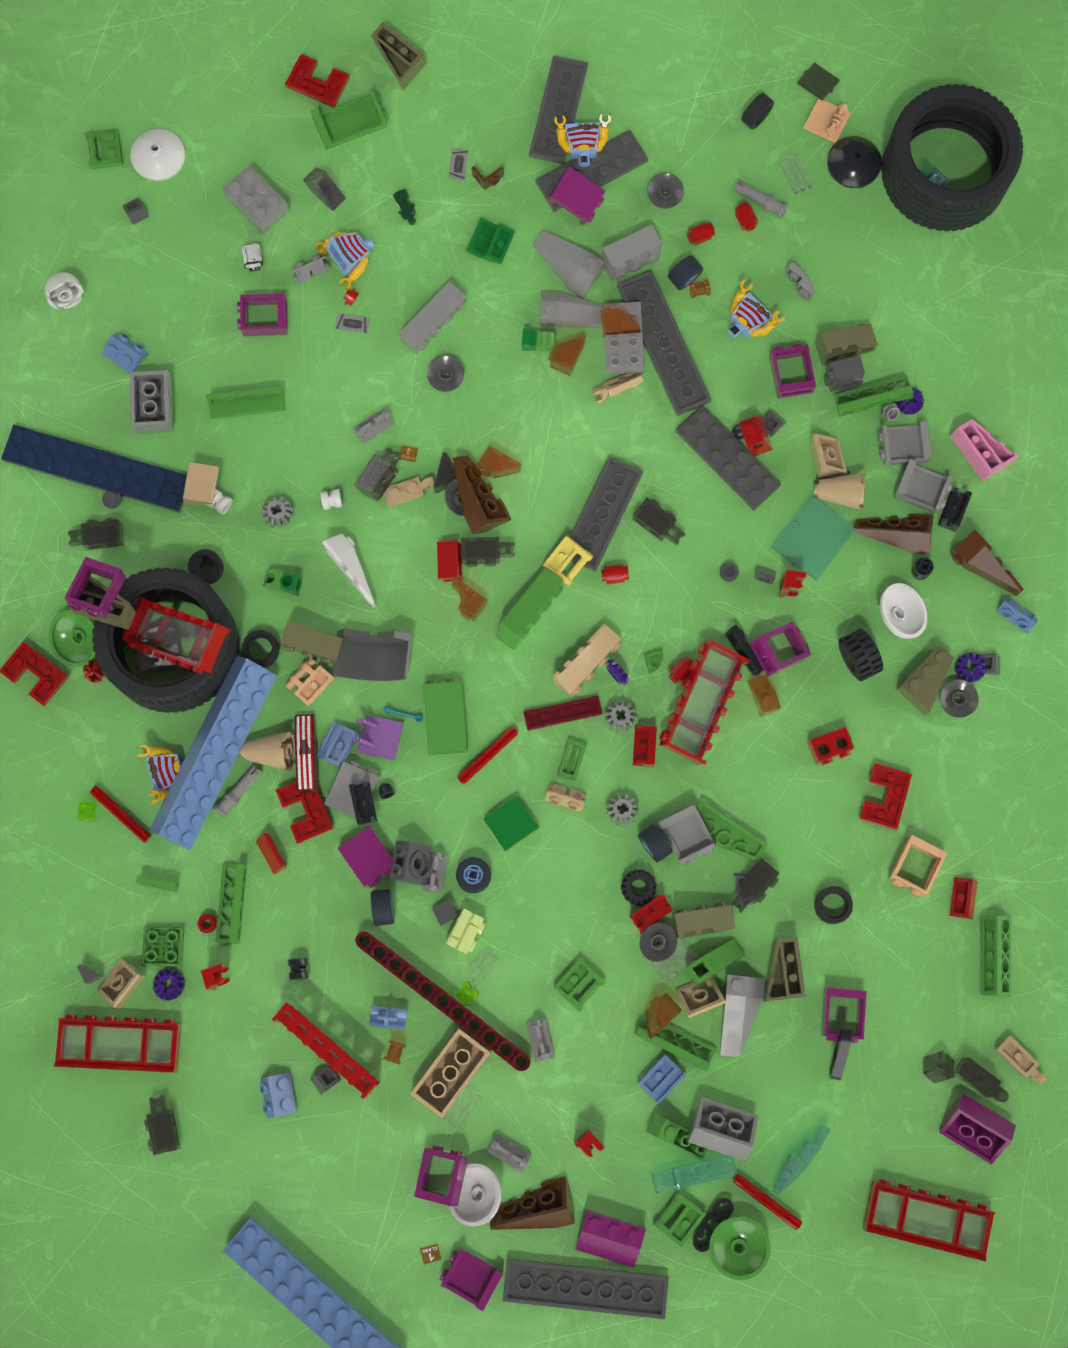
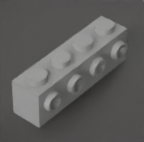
(433, 317)

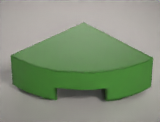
(653, 660)

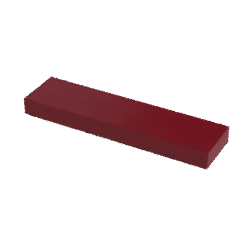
(562, 713)

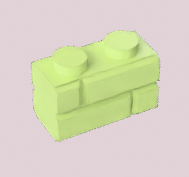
(465, 932)

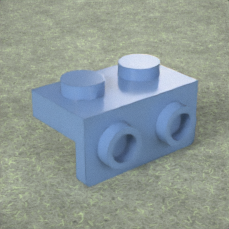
(124, 352)
(277, 1095)

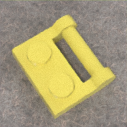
(563, 555)

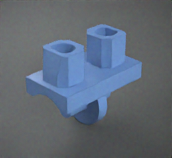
(388, 1017)

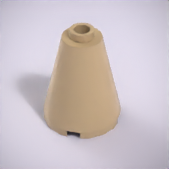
(843, 490)
(271, 750)

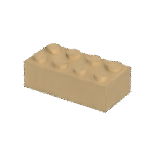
(450, 1073)

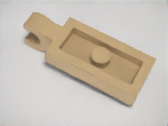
(617, 385)
(407, 490)
(1020, 1059)

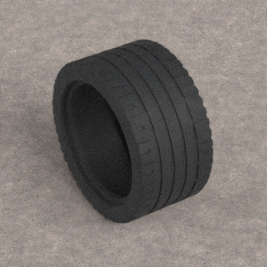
(963, 110)
(195, 688)

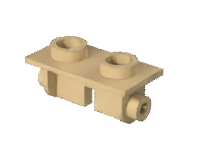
(557, 796)

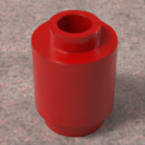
(746, 217)
(700, 233)
(615, 574)
(680, 670)

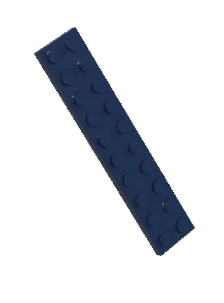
(95, 468)

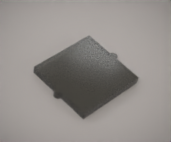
(818, 81)

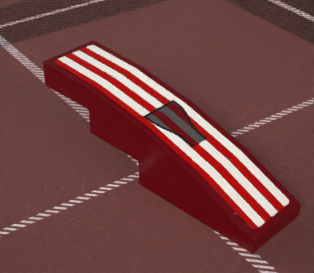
(305, 752)

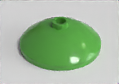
(67, 641)
(751, 1257)

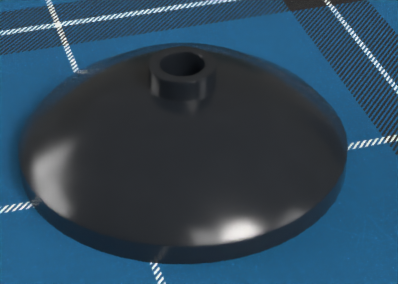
(853, 171)

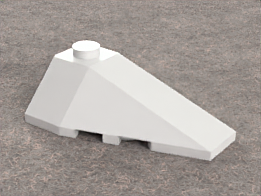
(343, 554)

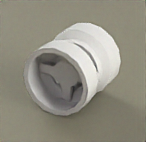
(331, 499)
(220, 502)

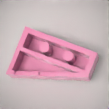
(982, 450)

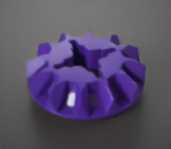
(912, 407)
(617, 672)
(965, 674)
(176, 979)

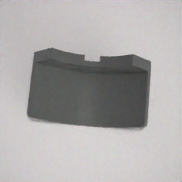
(373, 657)

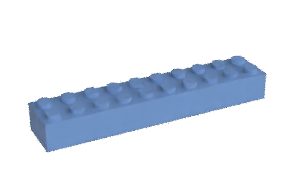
(213, 753)
(303, 1290)

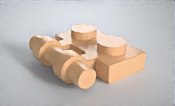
(313, 685)

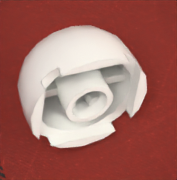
(63, 290)

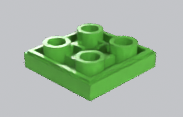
(162, 946)

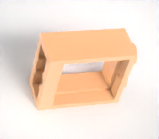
(927, 849)

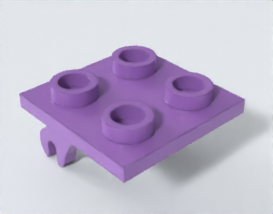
(379, 737)

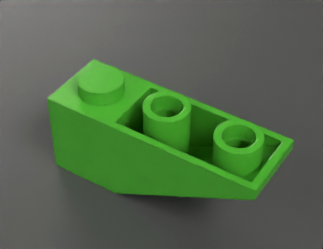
(713, 962)
(674, 1135)

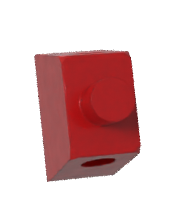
(756, 433)

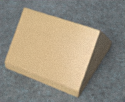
(827, 456)
(200, 484)
(120, 984)
(699, 999)

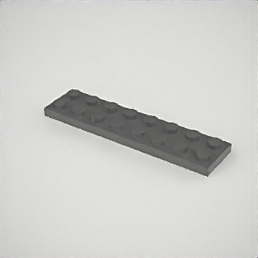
(666, 345)
(585, 1288)

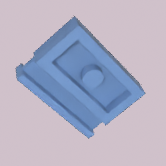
(337, 744)
(661, 1079)

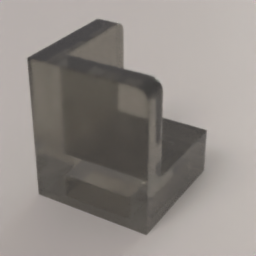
(939, 1067)

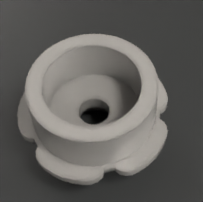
(890, 412)

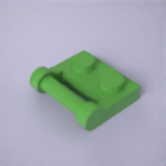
(109, 146)
(574, 980)
(684, 1223)

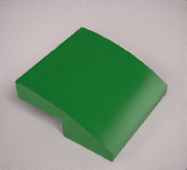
(490, 241)
(511, 823)

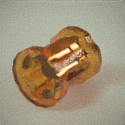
(694, 286)
(394, 1052)

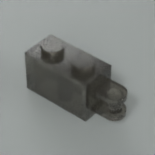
(378, 474)
(657, 521)
(98, 534)
(484, 551)
(755, 884)
(980, 1080)
(161, 1127)

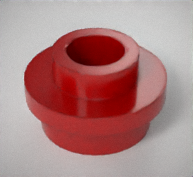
(350, 297)
(201, 921)

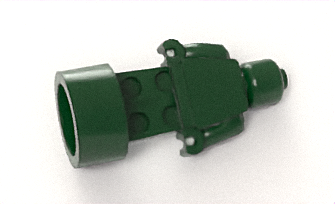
(407, 210)

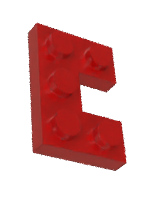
(324, 92)
(50, 676)
(897, 787)
(317, 817)

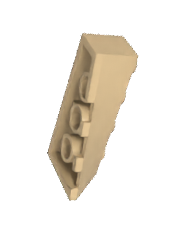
(587, 661)

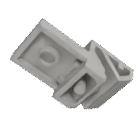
(625, 351)

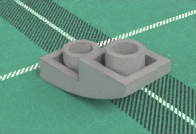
(804, 287)

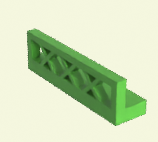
(873, 400)
(246, 402)
(236, 903)
(993, 955)
(676, 1050)

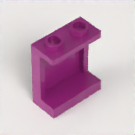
(577, 195)
(367, 857)
(471, 1278)

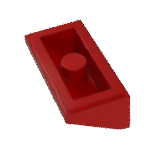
(271, 853)
(963, 898)

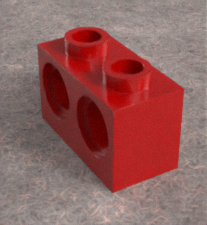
(829, 742)

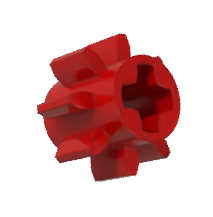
(93, 671)

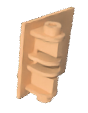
(827, 120)

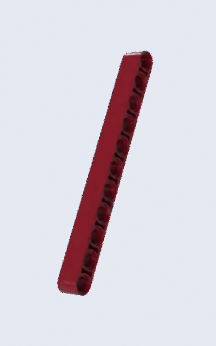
(435, 994)

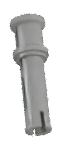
(768, 202)
(231, 799)

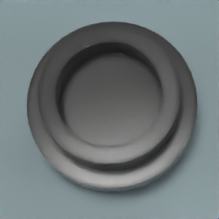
(111, 499)
(729, 572)

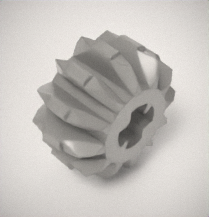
(273, 506)
(612, 716)
(626, 815)

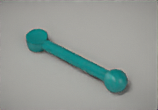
(418, 717)

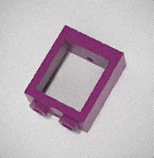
(262, 299)
(798, 388)
(88, 567)
(770, 663)
(861, 1010)
(453, 1197)

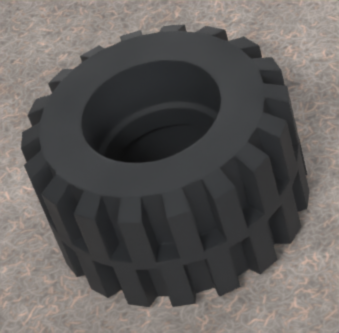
(860, 654)

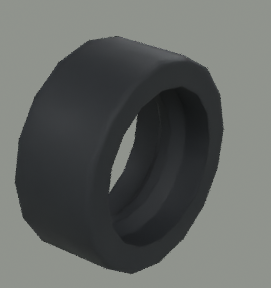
(757, 111)
(261, 634)
(847, 900)

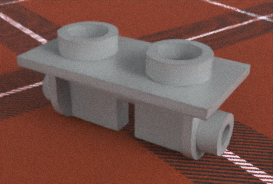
(302, 271)
(373, 426)
(436, 875)
(540, 1040)
(509, 1153)

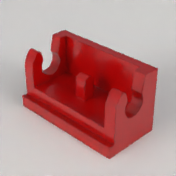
(449, 560)
(790, 580)
(644, 746)
(651, 913)
(213, 978)
(586, 1140)

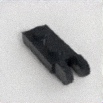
(742, 647)

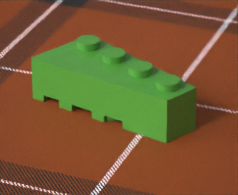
(529, 608)

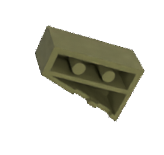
(399, 55)
(845, 343)
(120, 613)
(310, 642)
(925, 682)
(703, 920)
(785, 971)

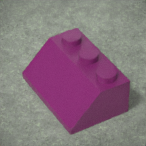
(978, 1129)
(610, 1238)

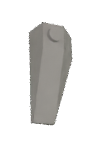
(571, 263)
(566, 310)
(742, 1004)

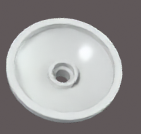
(157, 164)
(903, 611)
(471, 1208)

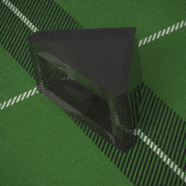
(445, 473)

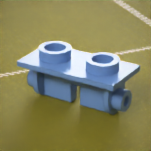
(1010, 611)

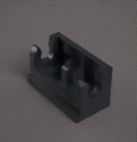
(954, 509)
(363, 803)

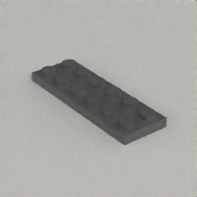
(559, 98)
(616, 159)
(728, 458)
(605, 509)

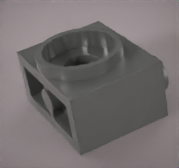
(844, 374)
(411, 863)

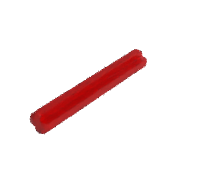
(487, 755)
(120, 814)
(767, 1201)

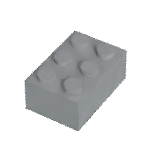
(256, 200)
(631, 253)
(151, 401)
(723, 1129)

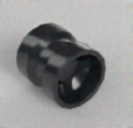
(921, 572)
(298, 968)

